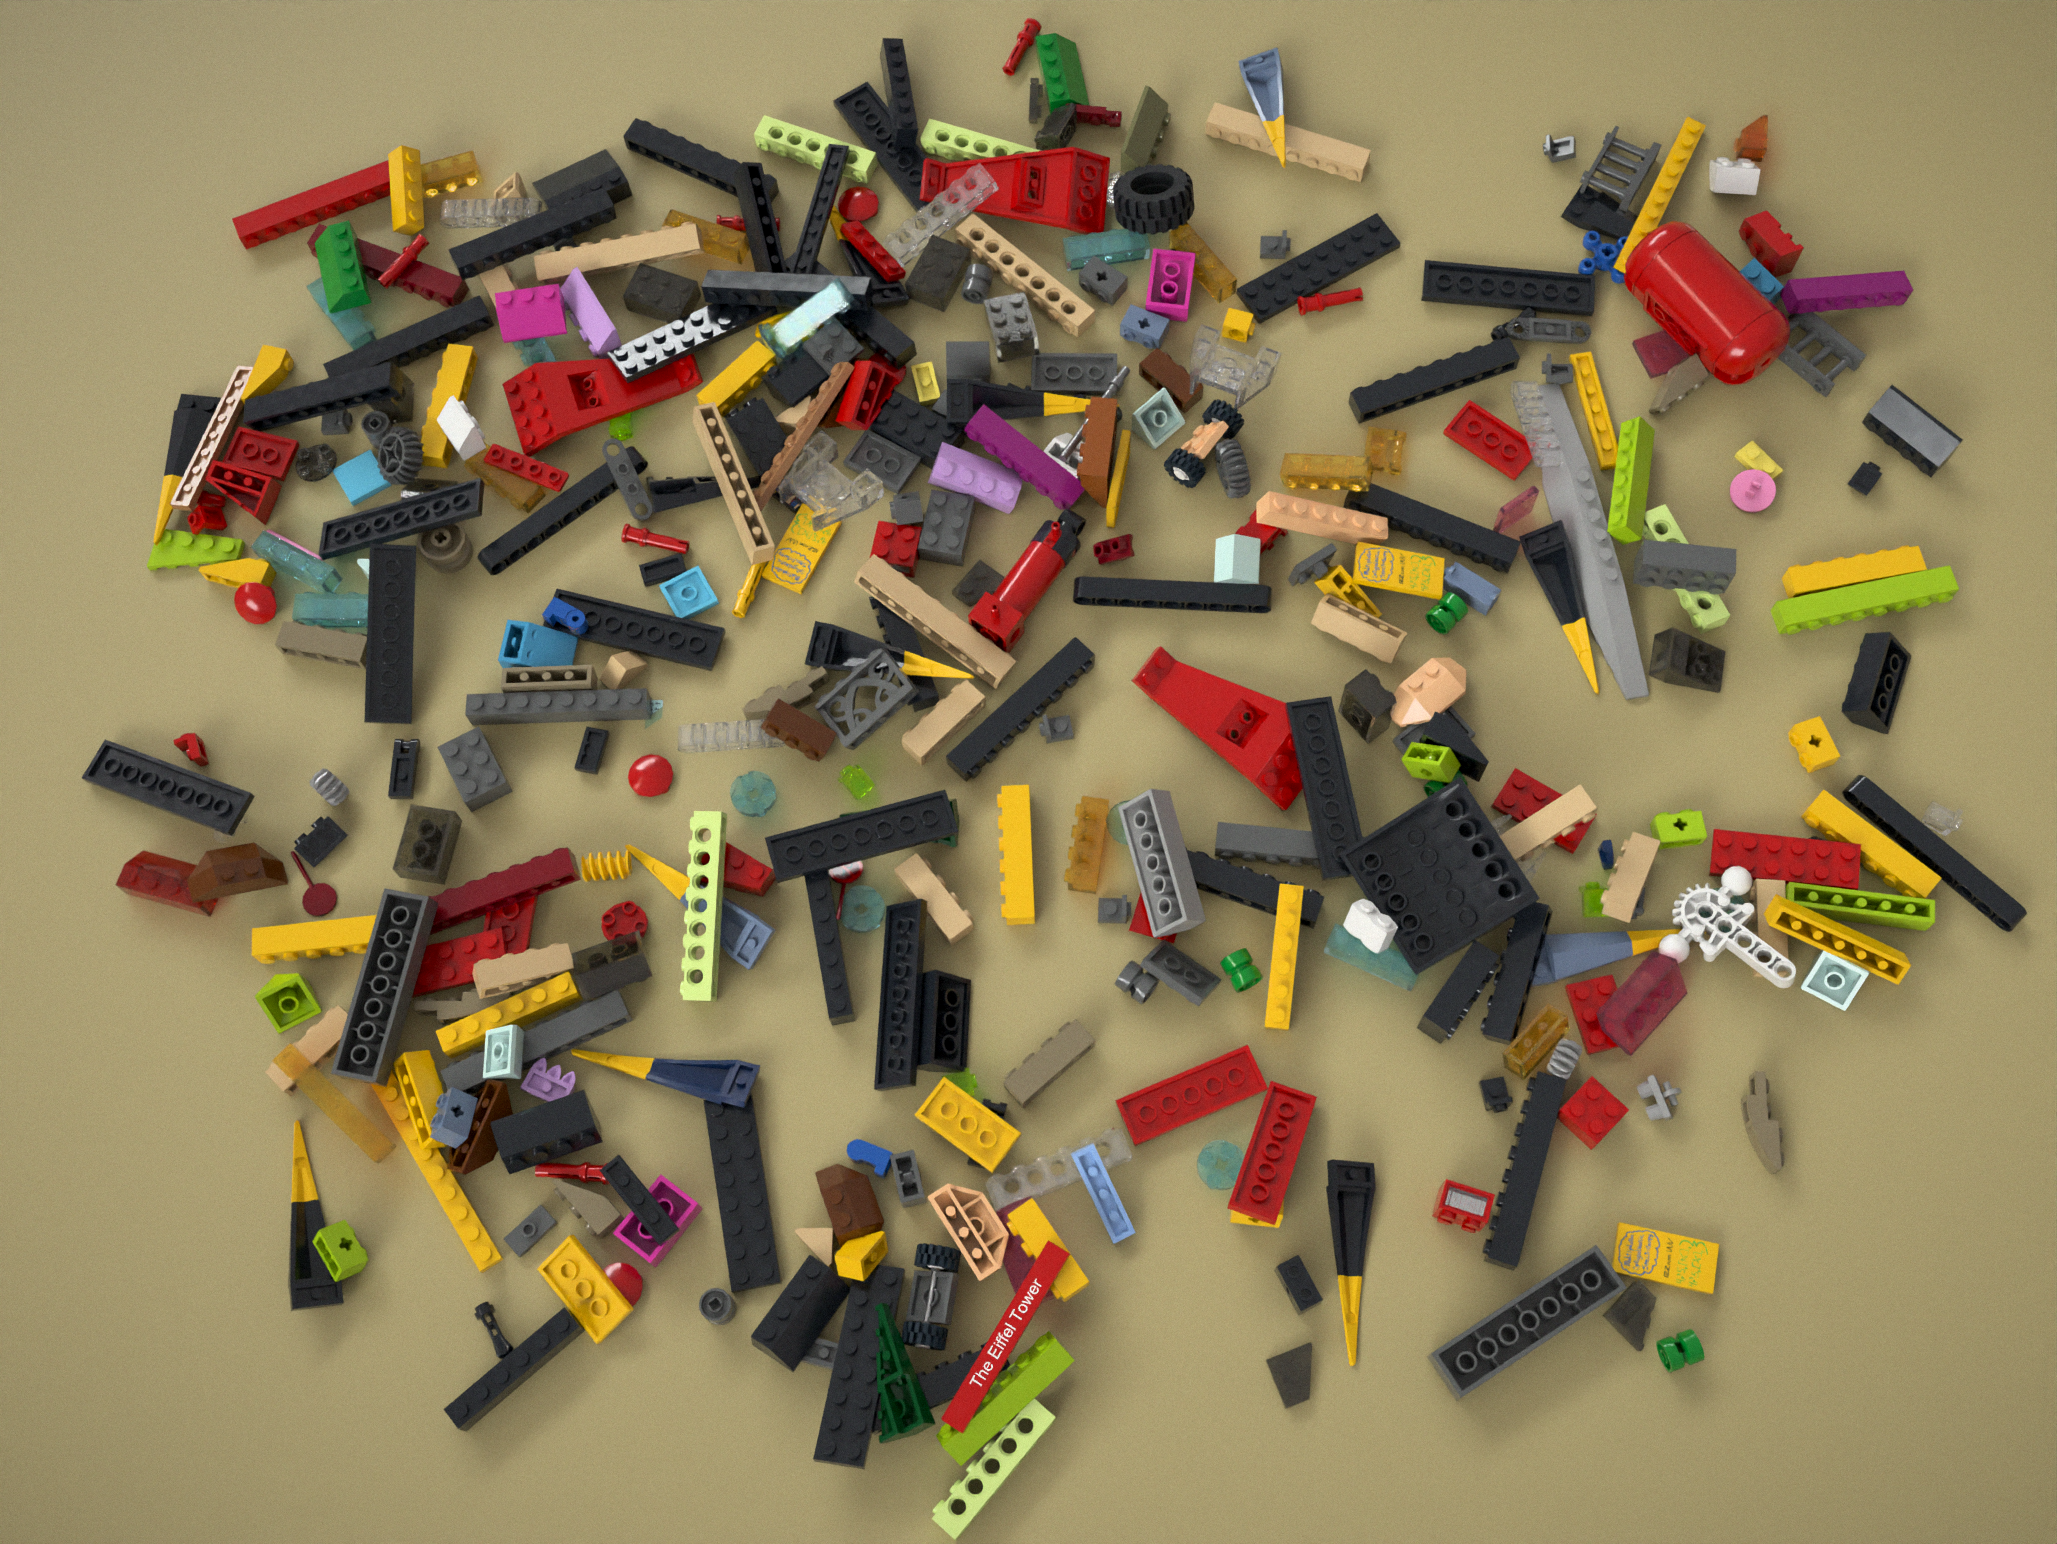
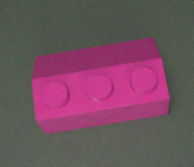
(531, 313)

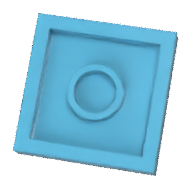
(361, 477)
(689, 594)

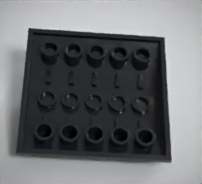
(1440, 876)

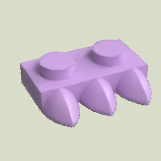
(548, 1085)

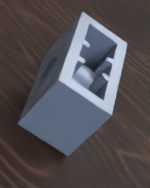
(1144, 327)
(453, 1117)

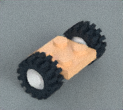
(1184, 462)

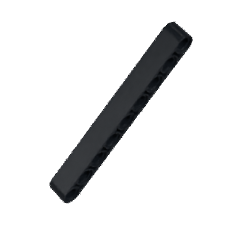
(554, 516)
(1172, 594)
(1934, 853)

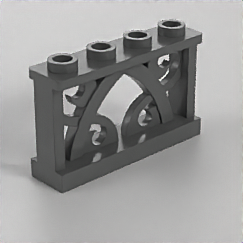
(874, 719)

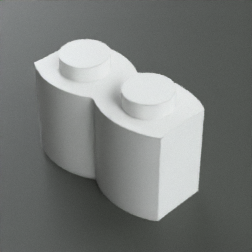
(1370, 925)

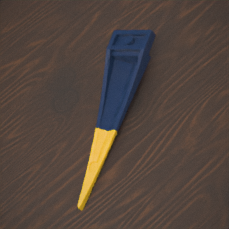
(708, 1079)

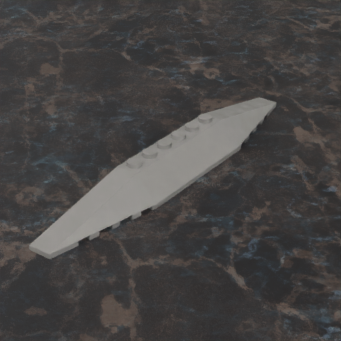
(1576, 502)

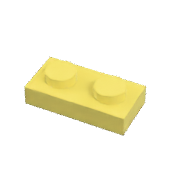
(925, 383)
(1754, 457)

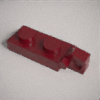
(1098, 115)

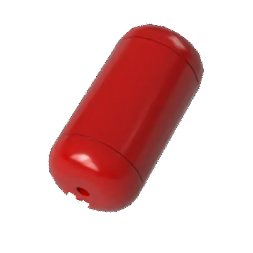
(1706, 303)

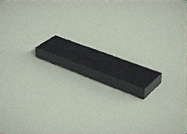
(639, 1200)

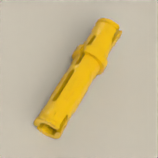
(748, 589)

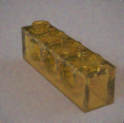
(1087, 879)

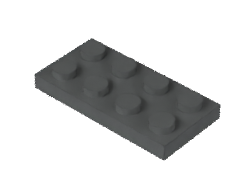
(1073, 373)

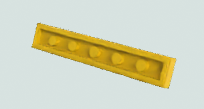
(1595, 409)

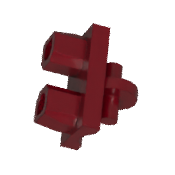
(1114, 549)

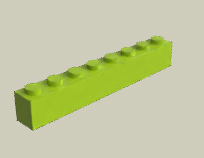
(1864, 600)

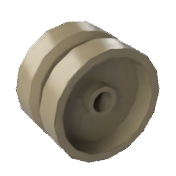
(446, 548)

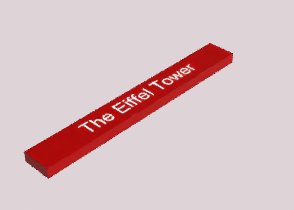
(1005, 1337)

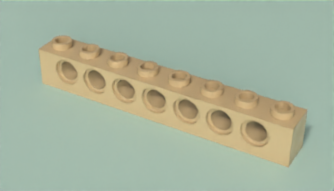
(1005, 253)

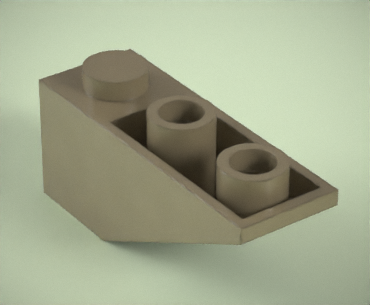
(1679, 379)
(594, 1208)

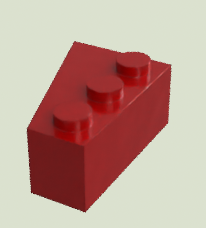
(1770, 244)
(865, 394)
(248, 489)
(1261, 531)
(743, 872)

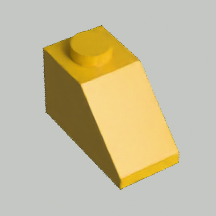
(861, 1255)

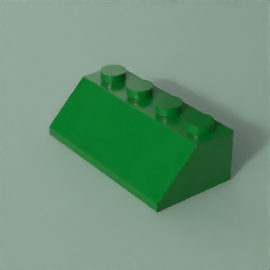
(1060, 71)
(342, 268)

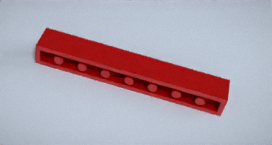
(313, 205)

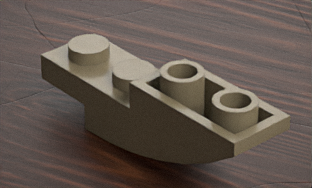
(797, 694)
(454, 1009)
(1762, 1133)

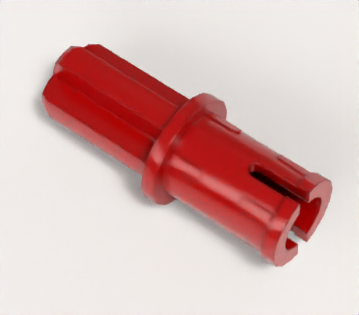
(212, 500)

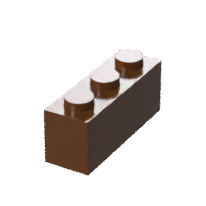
(1163, 372)
(798, 730)

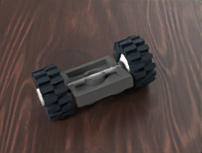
(931, 1297)

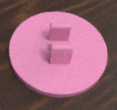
(1752, 490)

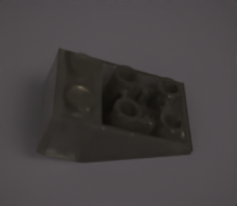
(1686, 661)

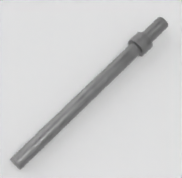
(1114, 386)

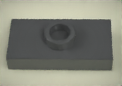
(530, 1231)

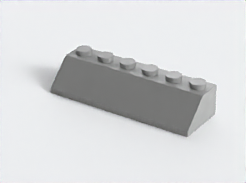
(1161, 863)

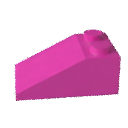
(1170, 284)

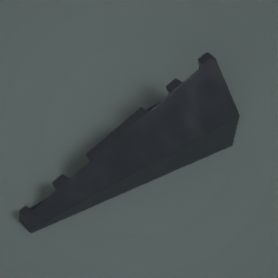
(684, 491)

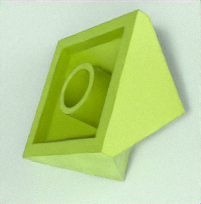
(288, 1001)

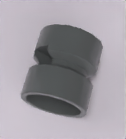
(977, 283)
(375, 425)
(1137, 982)
(717, 1306)

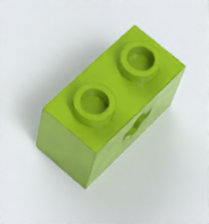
(1431, 762)
(1690, 822)
(340, 1250)

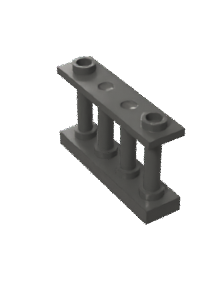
(1633, 182)
(1832, 342)

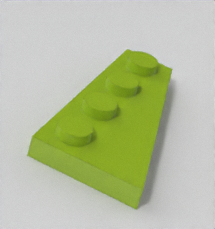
(186, 548)

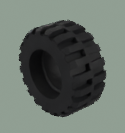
(1153, 199)

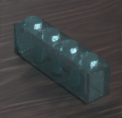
(1109, 246)
(811, 314)
(347, 322)
(296, 562)
(331, 609)
(1387, 964)

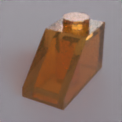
(1753, 140)

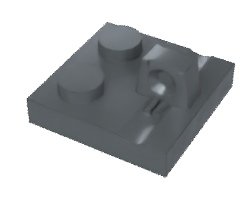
(832, 346)
(1315, 564)

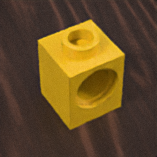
(1238, 325)

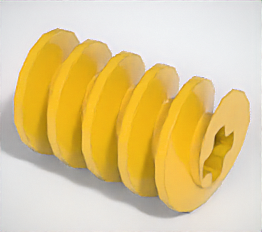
(606, 866)

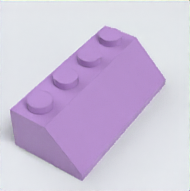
(589, 315)
(976, 476)

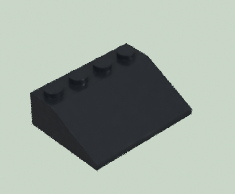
(583, 178)

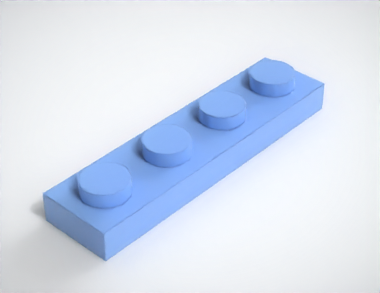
(1103, 1193)

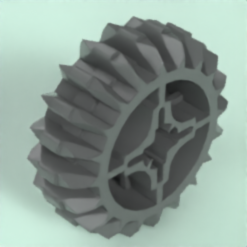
(400, 455)
(1232, 468)

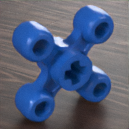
(1604, 256)

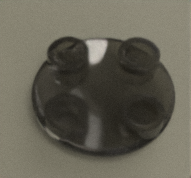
(315, 462)

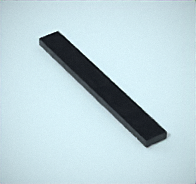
(820, 209)

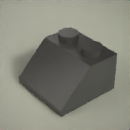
(968, 360)

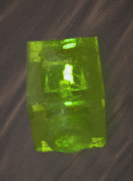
(621, 427)
(855, 780)
(1591, 899)
(964, 1081)

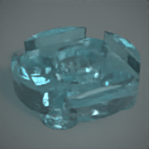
(749, 782)
(871, 918)
(1208, 1157)

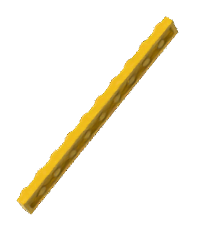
(1662, 188)
(441, 1180)

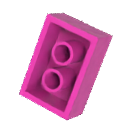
(676, 1204)

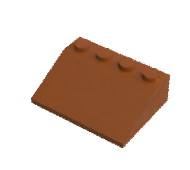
(1098, 448)

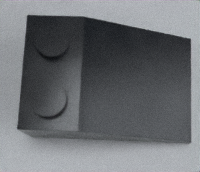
(1446, 732)

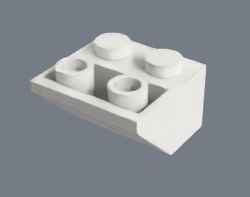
(1733, 176)
(461, 428)
(1056, 447)

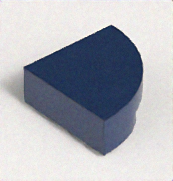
(1606, 854)

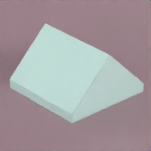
(1157, 419)
(1237, 559)
(1834, 979)
(503, 1053)

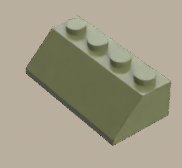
(1145, 131)

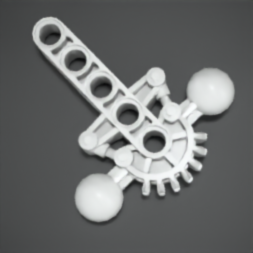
(1734, 882)

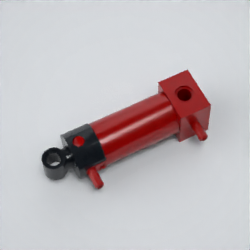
(1049, 552)

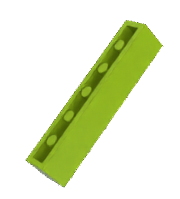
(1631, 481)
(1864, 906)
(1008, 1396)

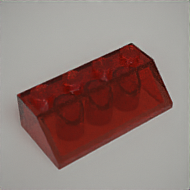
(162, 881)

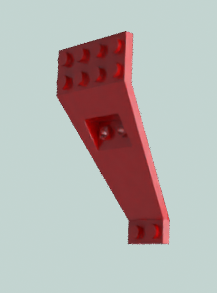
(557, 398)
(1214, 708)

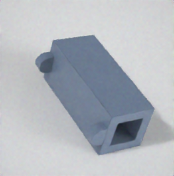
(1470, 588)

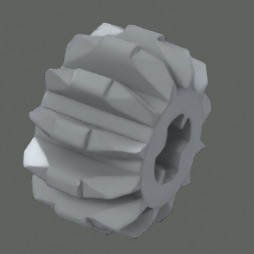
(329, 787)
(1564, 1059)

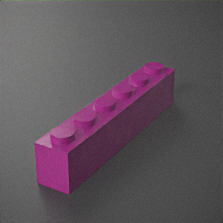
(1846, 292)
(1024, 457)

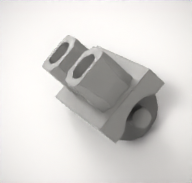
(1661, 1109)

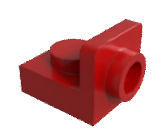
(206, 517)
(194, 747)

